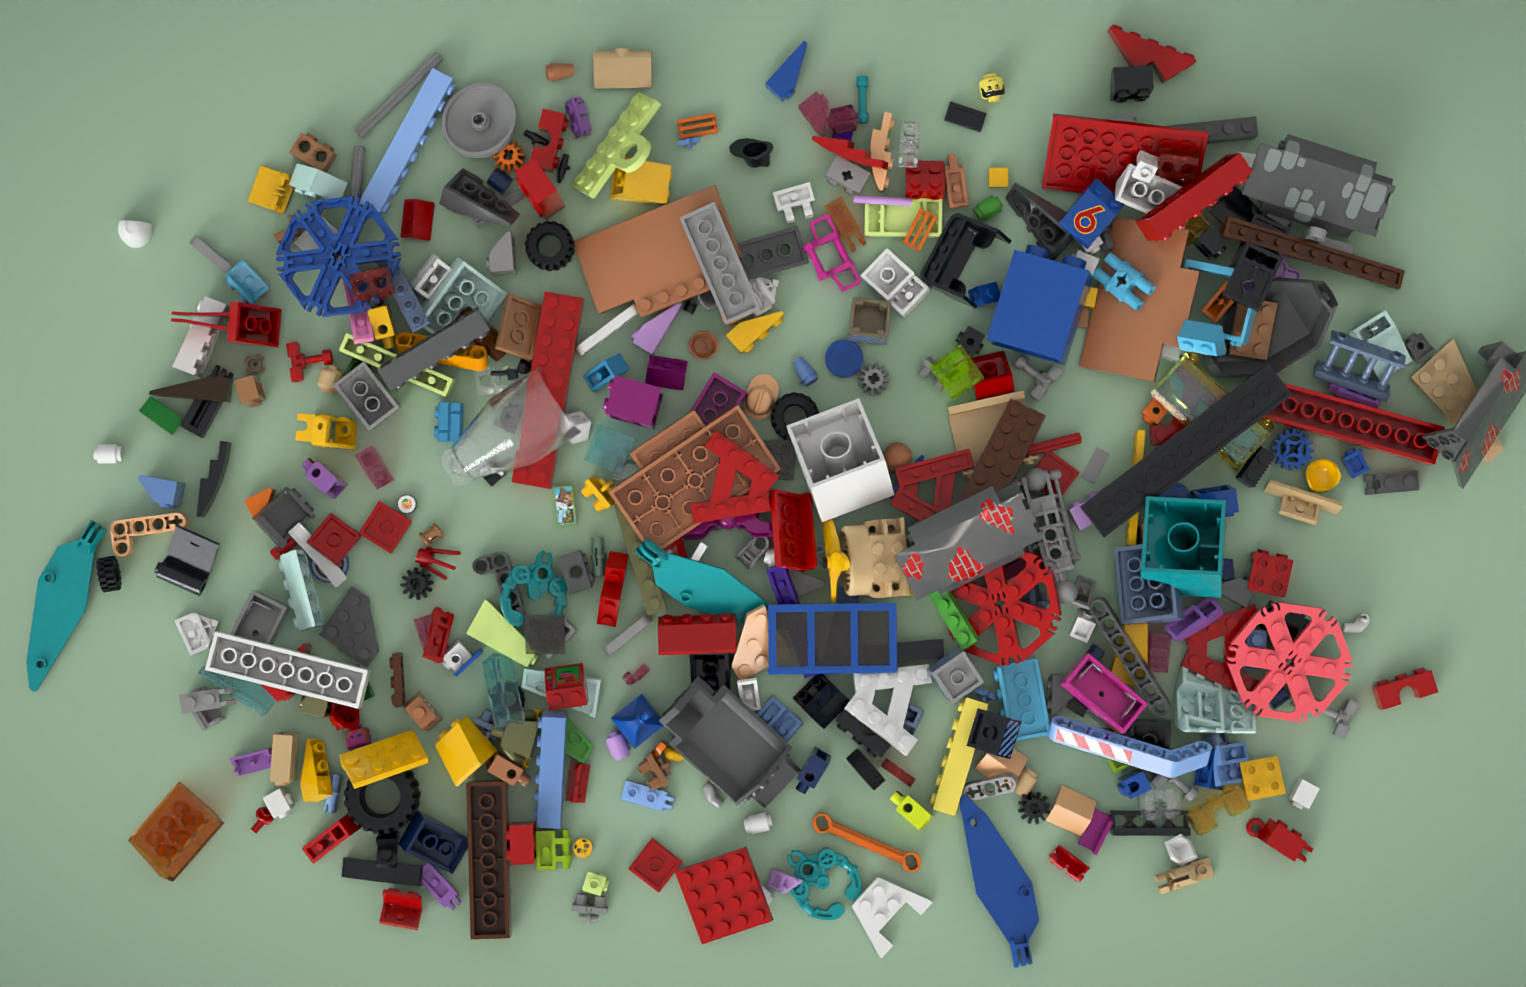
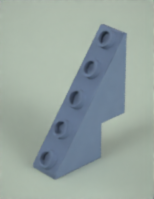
(407, 299)

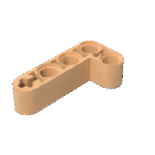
(149, 528)

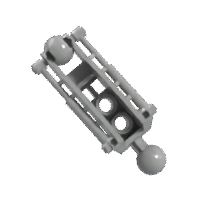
(1035, 481)

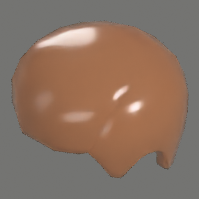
(703, 345)
(897, 455)

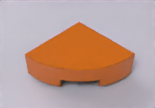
(658, 749)

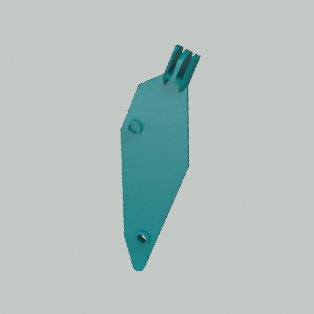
(698, 583)
(60, 601)

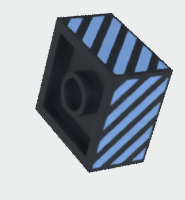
(994, 733)

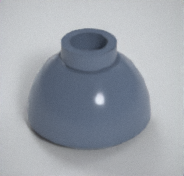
(1216, 739)

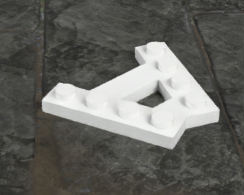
(890, 725)

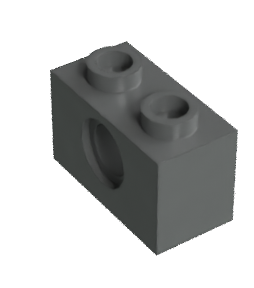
(573, 559)

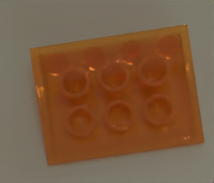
(175, 832)

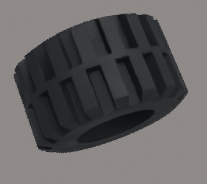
(541, 231)
(785, 402)

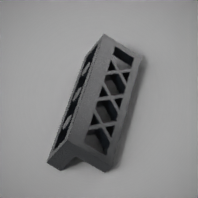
(1145, 830)

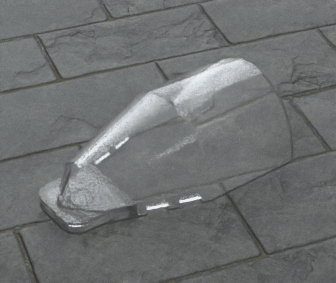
(509, 432)

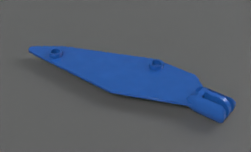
(1000, 882)

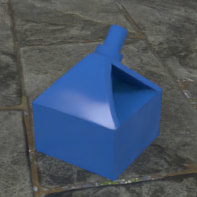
(638, 721)

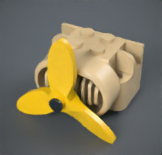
(866, 558)

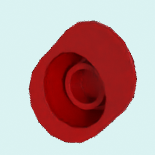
(344, 716)

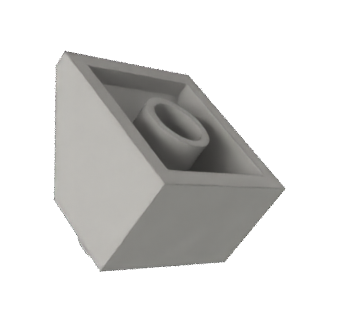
(503, 257)

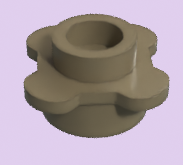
(254, 359)

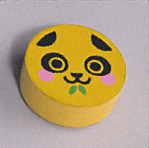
(583, 847)

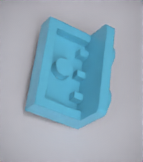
(246, 282)

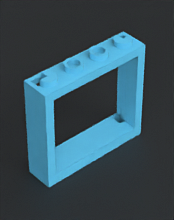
(1226, 272)

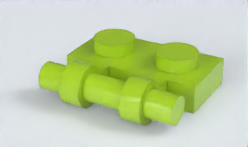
(546, 849)

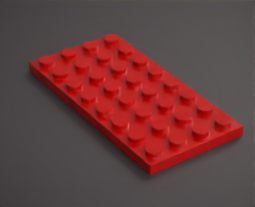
(1103, 148)

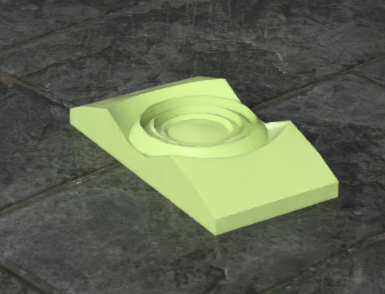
(896, 219)

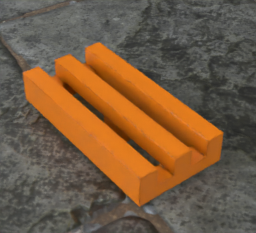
(695, 119)
(927, 215)

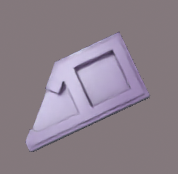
(782, 881)

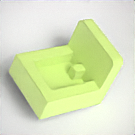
(595, 883)

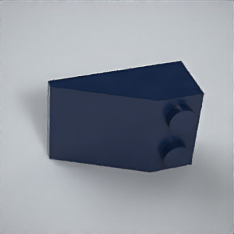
(434, 842)

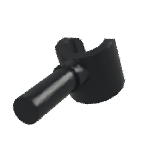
(690, 306)
(511, 374)

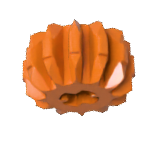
(515, 157)

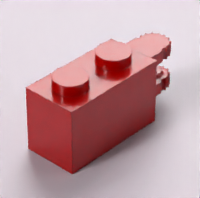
(1284, 841)

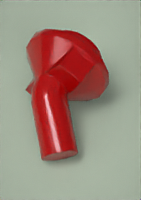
(264, 818)

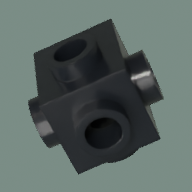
(974, 336)

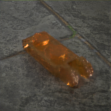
(844, 222)

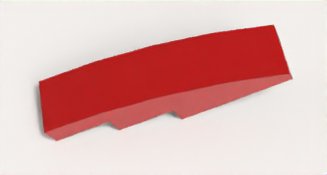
(846, 150)

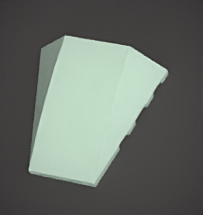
(1209, 707)

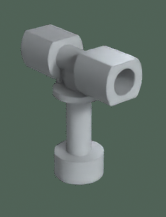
(1043, 379)
(1342, 717)
(1189, 792)

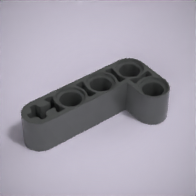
(490, 560)

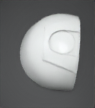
(134, 232)

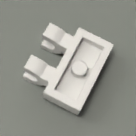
(793, 197)

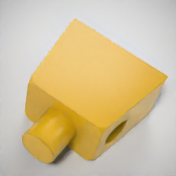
(380, 316)

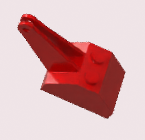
(247, 323)

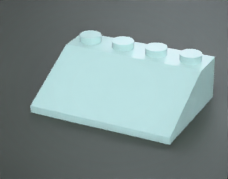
(461, 289)
(301, 590)

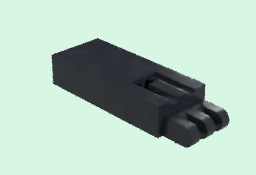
(203, 412)

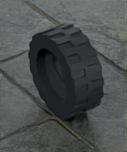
(865, 769)

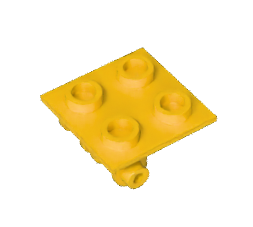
(271, 190)
(1262, 778)

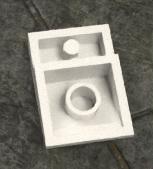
(895, 283)

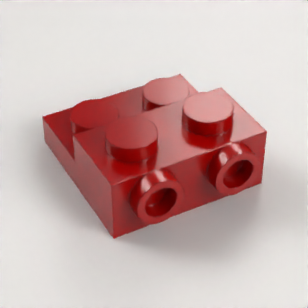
(925, 180)

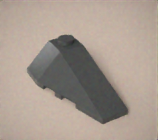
(469, 197)
(1041, 219)

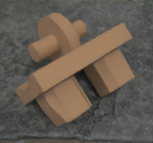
(650, 764)

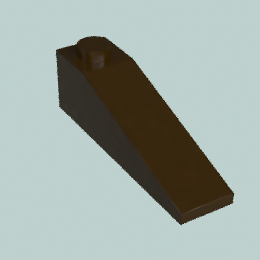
(207, 389)

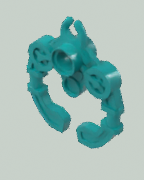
(536, 587)
(817, 877)

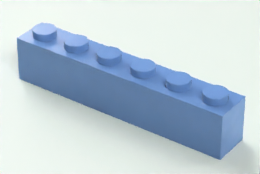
(551, 769)

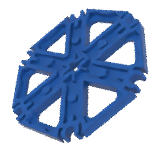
(329, 245)

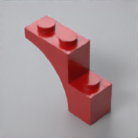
(612, 588)

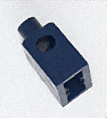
(815, 764)

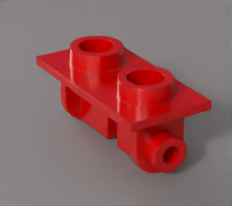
(578, 782)
(1063, 859)

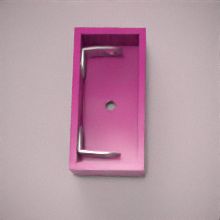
(1118, 704)

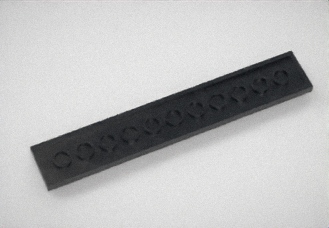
(1186, 450)

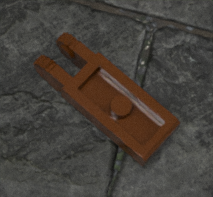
(397, 680)

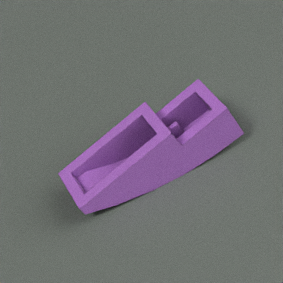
(1195, 619)

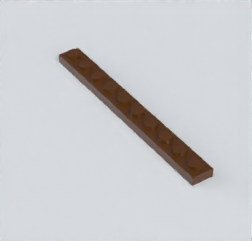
(1313, 253)

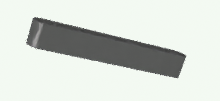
(1130, 666)

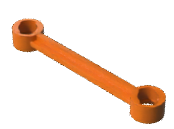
(866, 842)

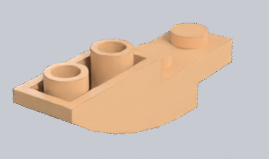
(877, 145)

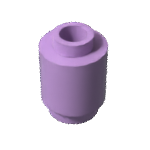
(617, 745)

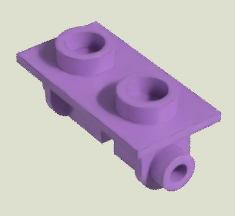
(575, 108)

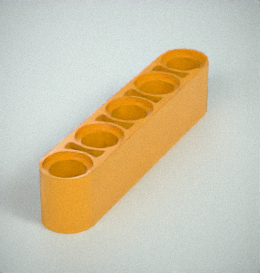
(471, 358)

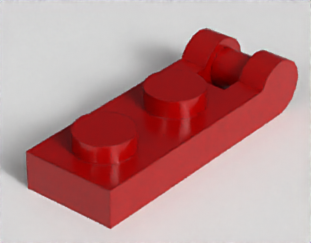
(438, 635)

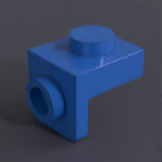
(984, 294)
(1354, 462)

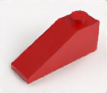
(330, 838)

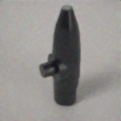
(536, 138)
(563, 167)

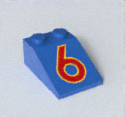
(1091, 213)

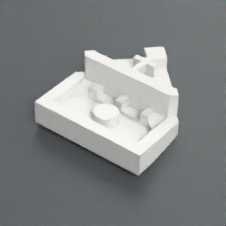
(765, 292)
(196, 631)

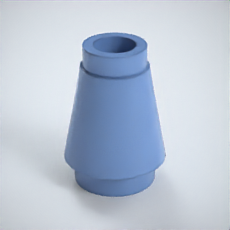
(805, 372)

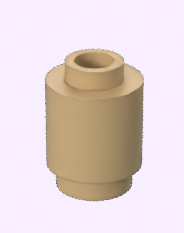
(1026, 782)

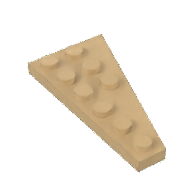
(1450, 387)

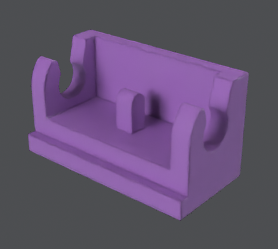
(252, 761)

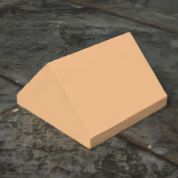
(994, 765)
(1071, 810)

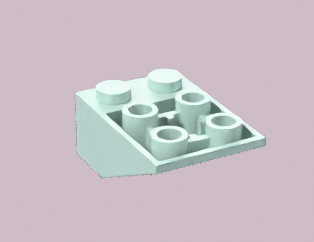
(1381, 332)

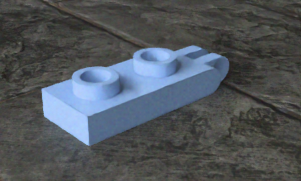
(644, 796)

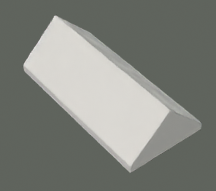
(1140, 194)

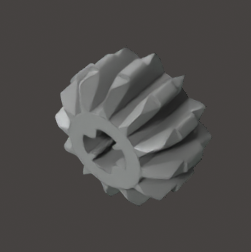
(869, 373)

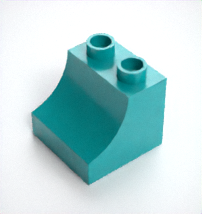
(1185, 544)

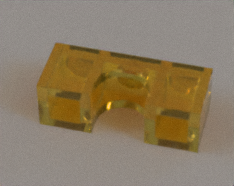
(1202, 816)

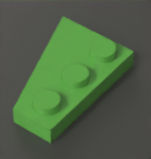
(576, 744)

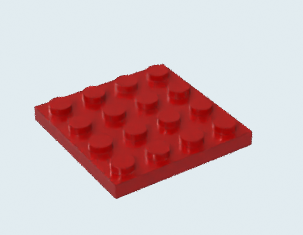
(724, 895)

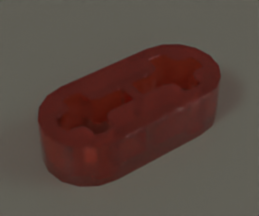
(898, 772)

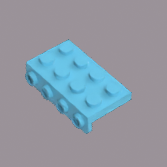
(1023, 697)

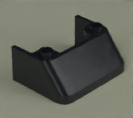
(953, 252)

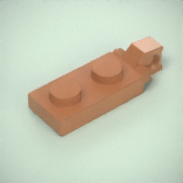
(955, 183)

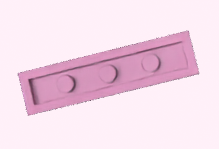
(360, 322)

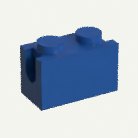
(1133, 784)

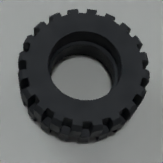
(388, 822)

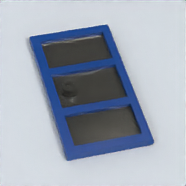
(832, 638)

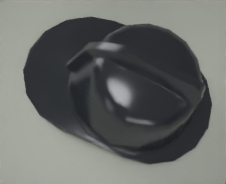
(753, 151)

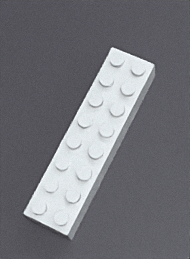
(288, 669)

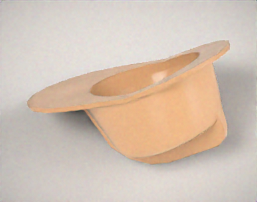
(761, 396)

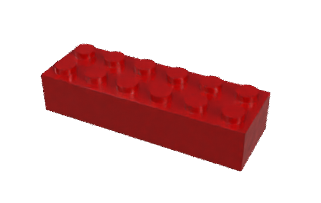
(539, 189)
(1194, 197)

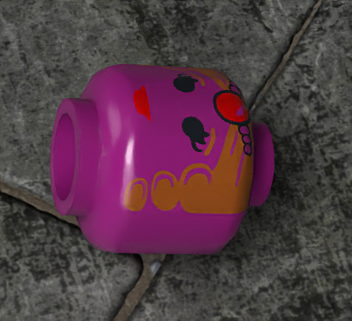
(357, 737)

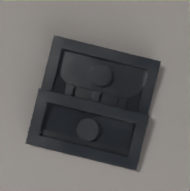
(1235, 206)

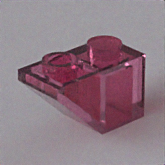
(374, 467)

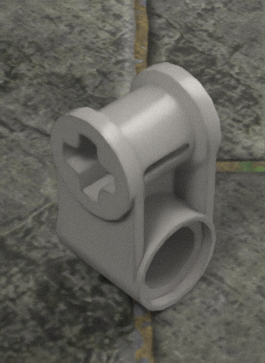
(752, 552)

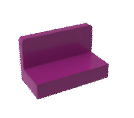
(666, 372)
(1096, 831)

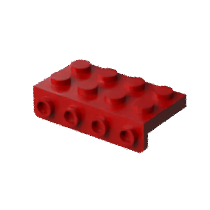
(793, 530)

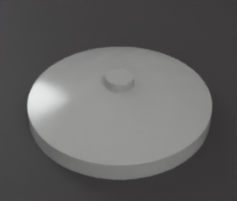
(479, 120)

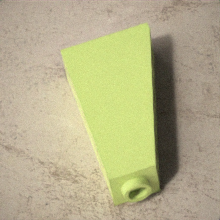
(494, 631)

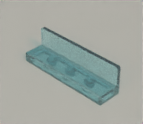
(502, 691)
(246, 692)

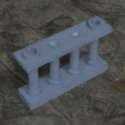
(1353, 381)

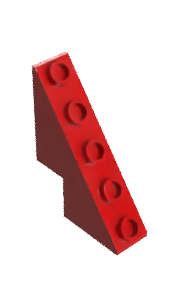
(1143, 52)

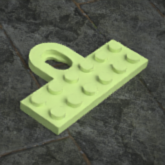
(619, 141)

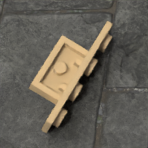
(1300, 503)

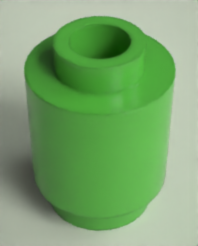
(988, 208)

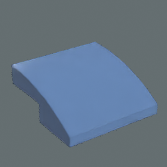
(780, 719)
(1227, 761)

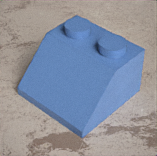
(164, 491)

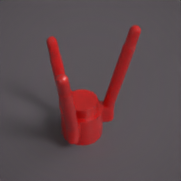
(426, 558)

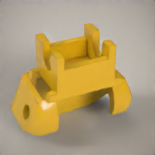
(319, 431)

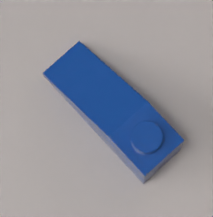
(785, 78)

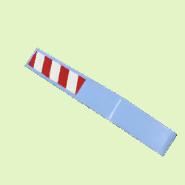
(1129, 750)

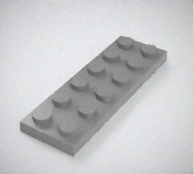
(720, 263)

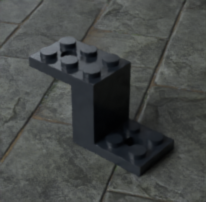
(1254, 265)

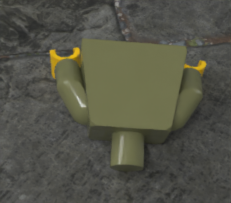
(518, 738)

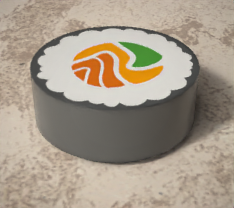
(407, 504)

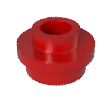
(1250, 823)

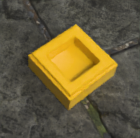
(998, 177)

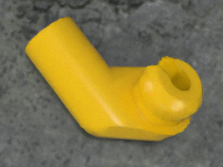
(672, 755)

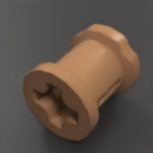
(431, 535)

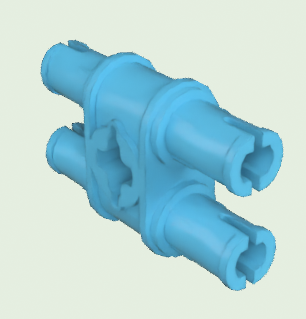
(1131, 276)

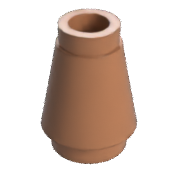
(558, 71)

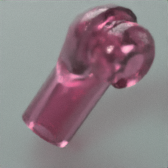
(637, 675)

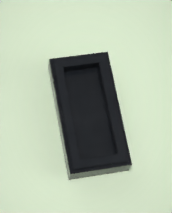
(965, 116)

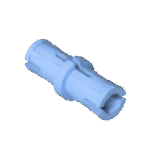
(331, 802)

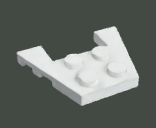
(879, 904)

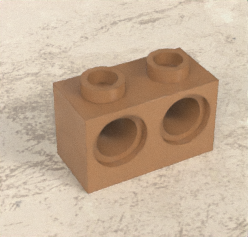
(311, 156)
(250, 391)

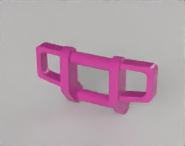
(835, 236)

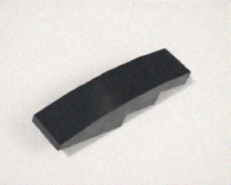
(210, 487)
(920, 650)
(367, 870)

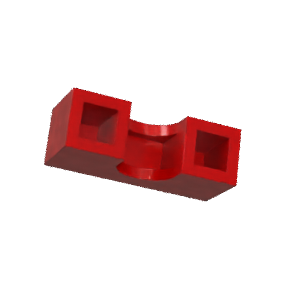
(554, 124)
(1388, 692)

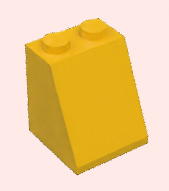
(645, 185)
(463, 749)

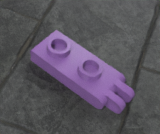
(1353, 396)
(439, 886)

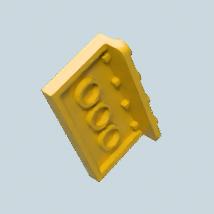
(383, 759)

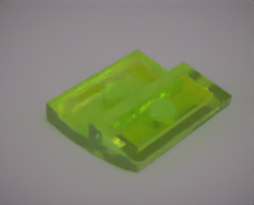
(956, 372)

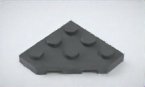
(353, 628)

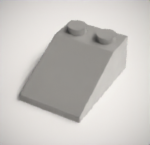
(367, 396)

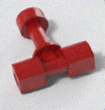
(299, 360)

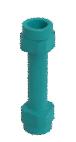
(862, 83)

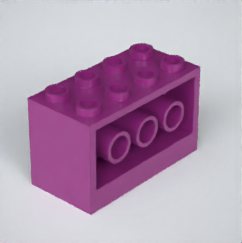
(633, 402)

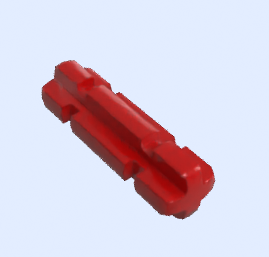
(277, 552)

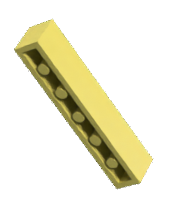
(958, 759)

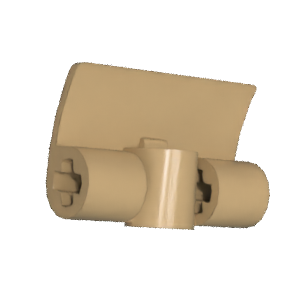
(622, 69)

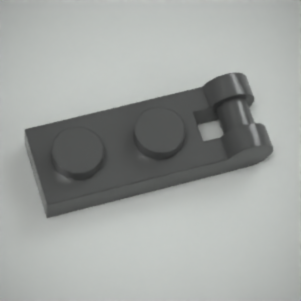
(1392, 482)

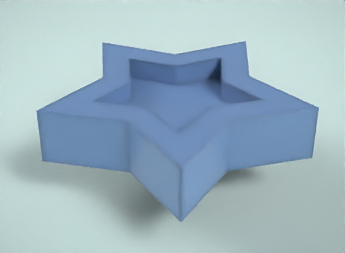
(688, 142)
(985, 695)

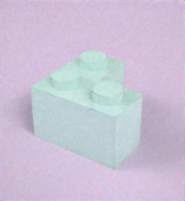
(315, 183)

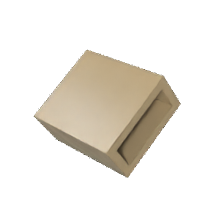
(284, 758)

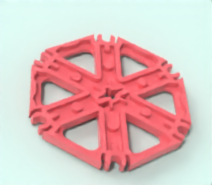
(1286, 648)

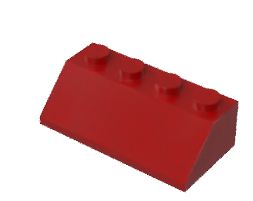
(697, 634)

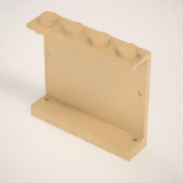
(975, 423)

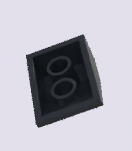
(711, 668)

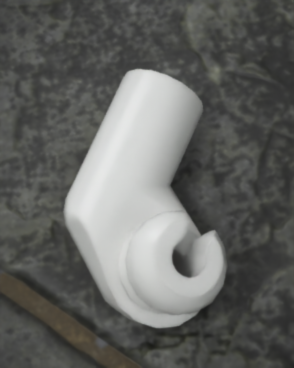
(1358, 625)

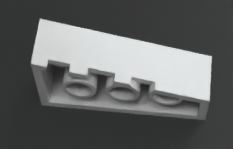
(200, 340)

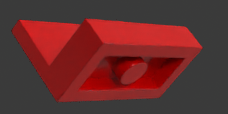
(417, 219)

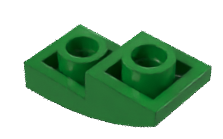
(161, 415)

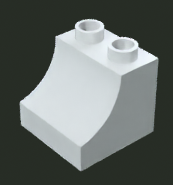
(841, 460)

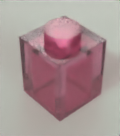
(842, 120)

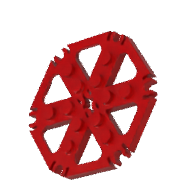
(1012, 610)

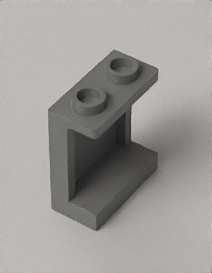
(282, 515)

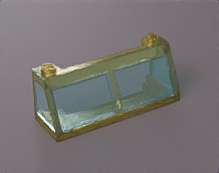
(1191, 391)

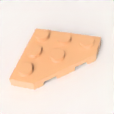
(752, 644)

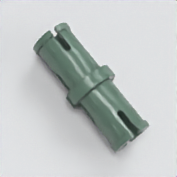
(598, 556)

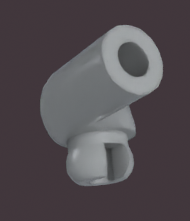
(709, 794)

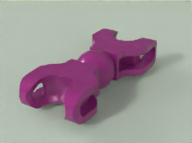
(746, 522)

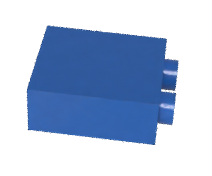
(1040, 304)

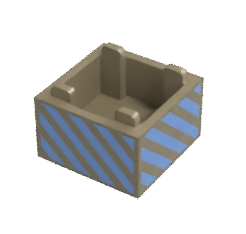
(869, 321)

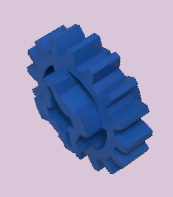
(1298, 455)

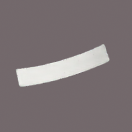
(332, 571)

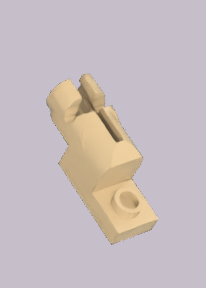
(1184, 875)

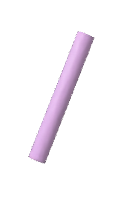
(882, 200)

